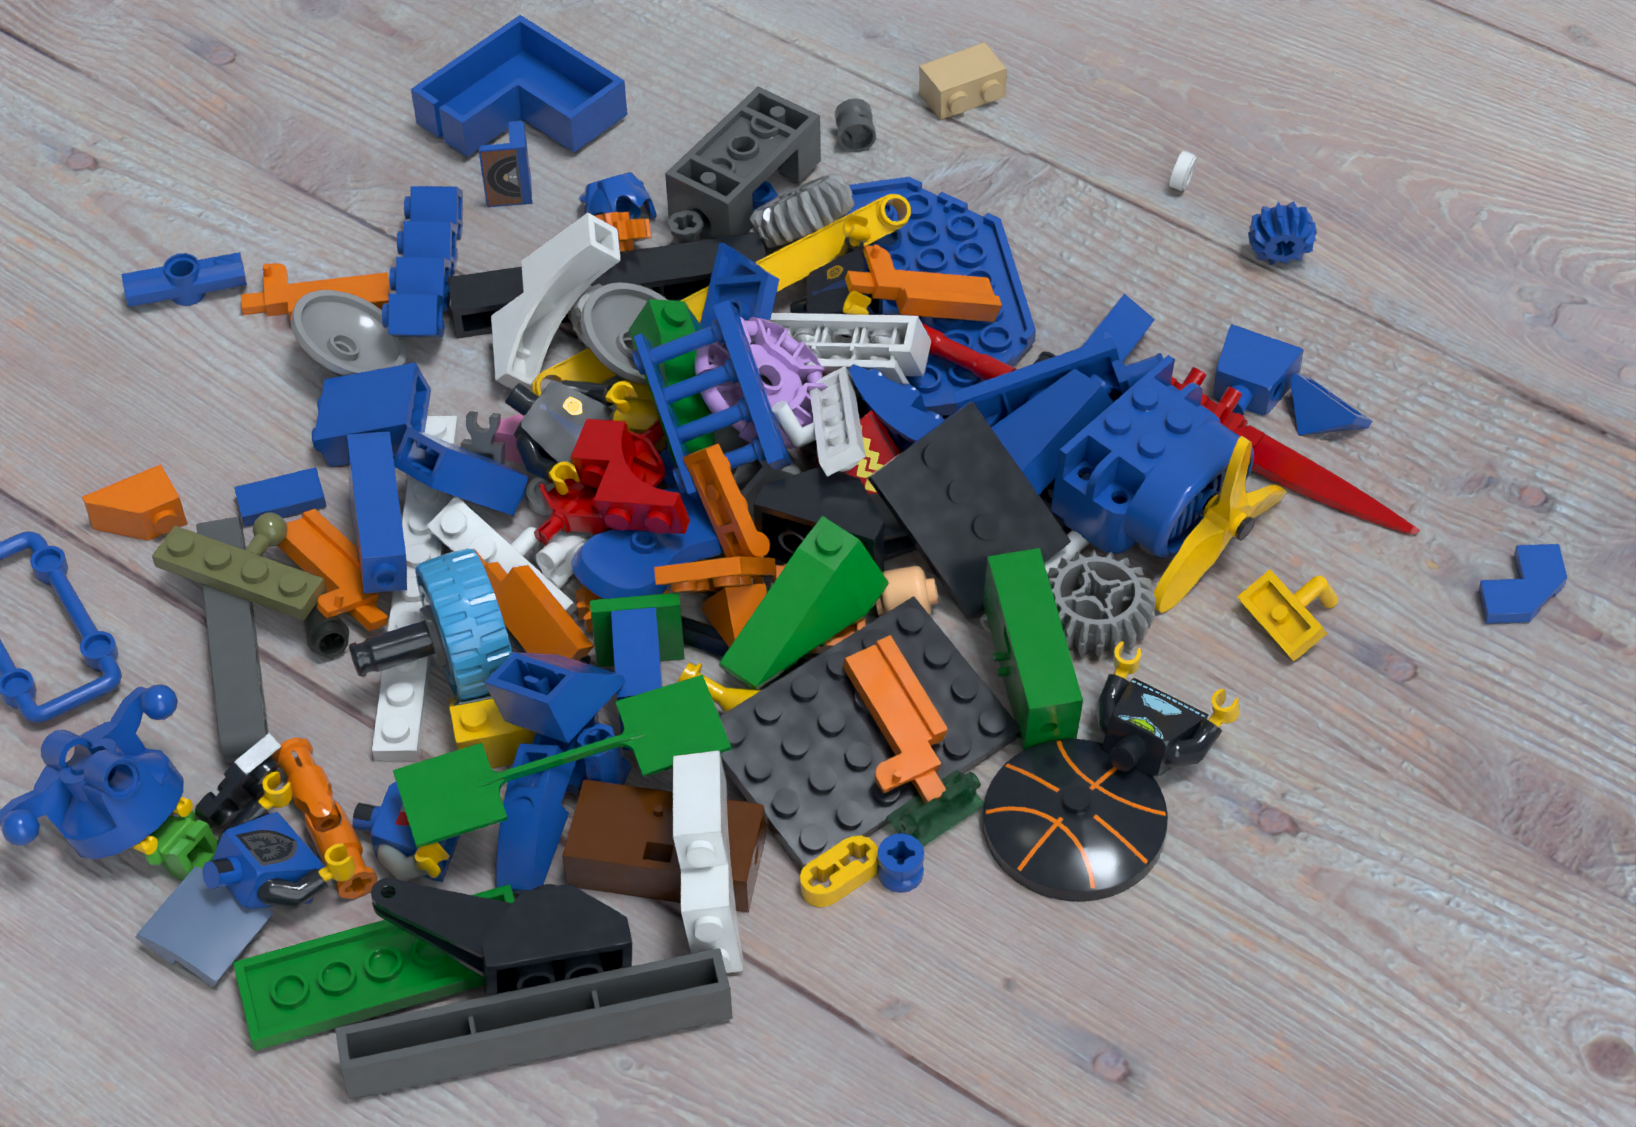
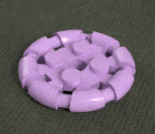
(777, 358)

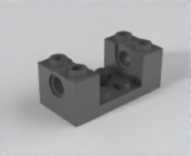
(720, 180)

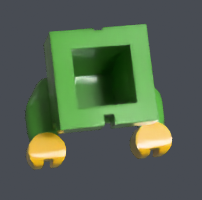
(180, 842)

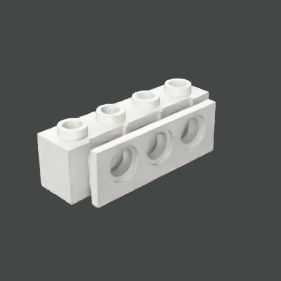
(897, 355)

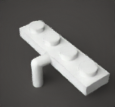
(834, 425)
(463, 529)

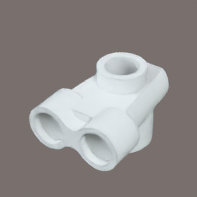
(557, 556)

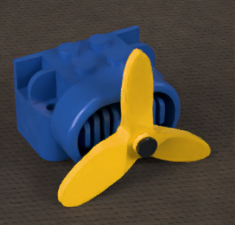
(1160, 478)

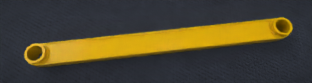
(787, 264)

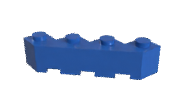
(427, 261)

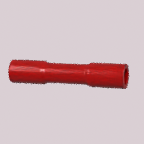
(979, 364)

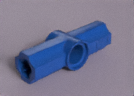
(184, 279)

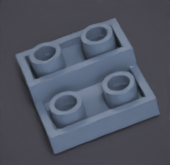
(203, 928)

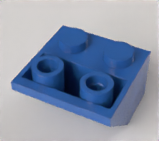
(551, 693)

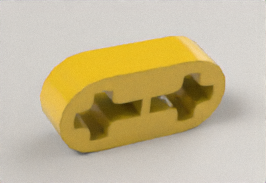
(836, 867)

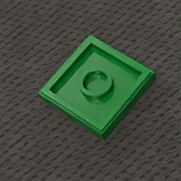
(668, 624)

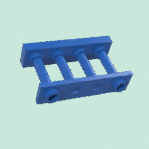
(739, 368)

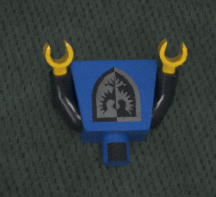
(268, 861)

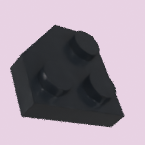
(241, 782)

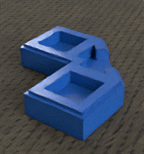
(1520, 600)

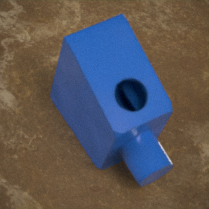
(1256, 368)

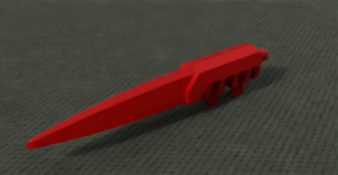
(1295, 470)

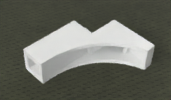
(551, 285)
(704, 856)

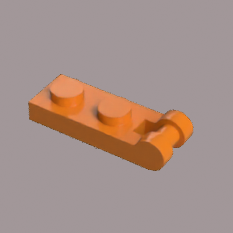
(725, 503)

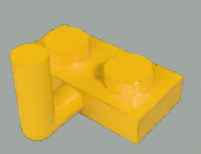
(1285, 613)

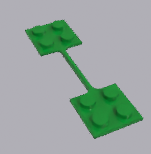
(463, 792)

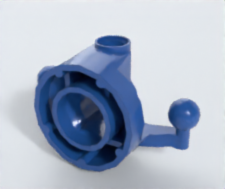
(108, 790)

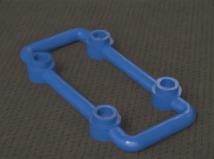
(97, 647)

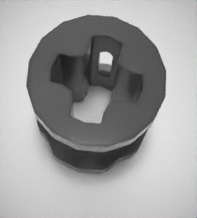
(685, 227)

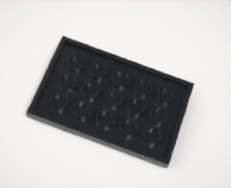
(815, 748)

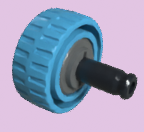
(457, 627)

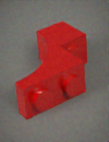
(624, 501)

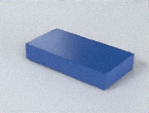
(280, 495)

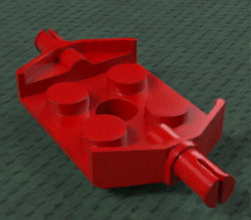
(577, 508)

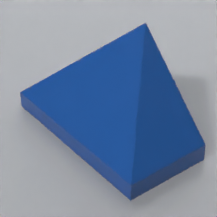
(1321, 410)

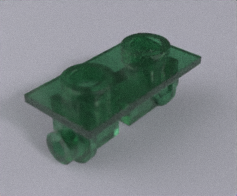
(937, 816)

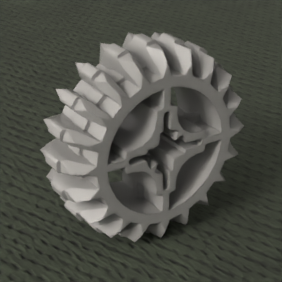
(802, 210)
(1099, 594)

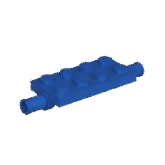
(1009, 391)

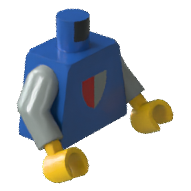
(395, 843)

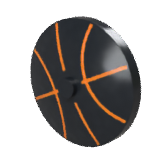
(1073, 821)

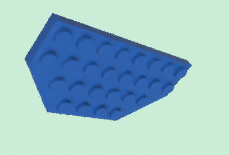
(954, 241)

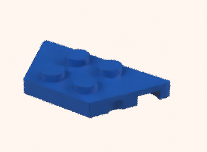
(742, 283)

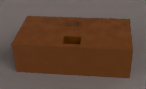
(627, 845)

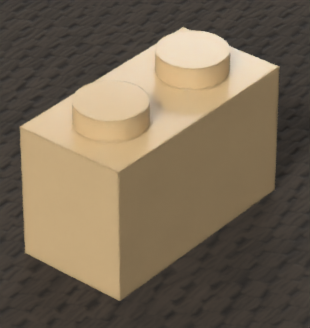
(962, 81)

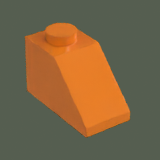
(137, 506)

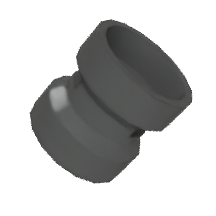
(855, 125)

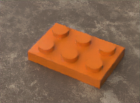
(715, 574)

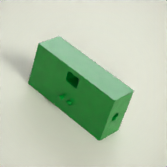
(1031, 648)

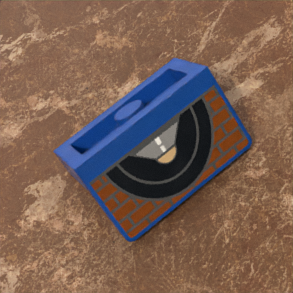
(507, 170)

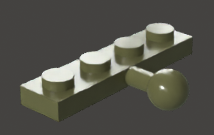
(243, 571)

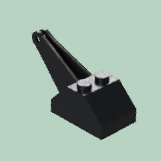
(793, 506)
(516, 945)

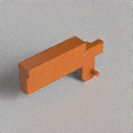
(925, 292)
(281, 297)
(330, 555)
(535, 614)
(902, 715)

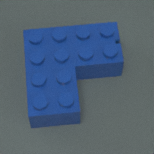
(517, 77)

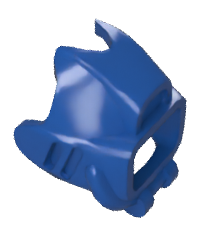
(602, 195)

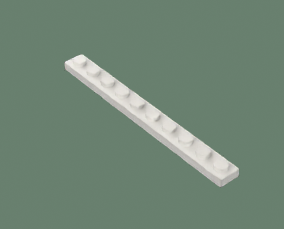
(406, 686)

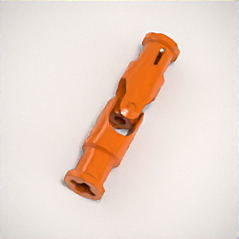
(313, 797)

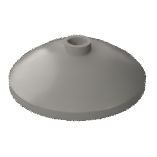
(606, 325)
(345, 333)

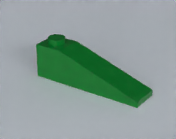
(661, 323)
(816, 596)

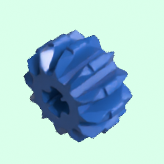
(1282, 233)

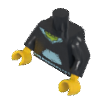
(1153, 728)

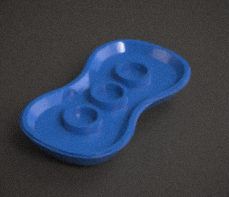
(624, 561)

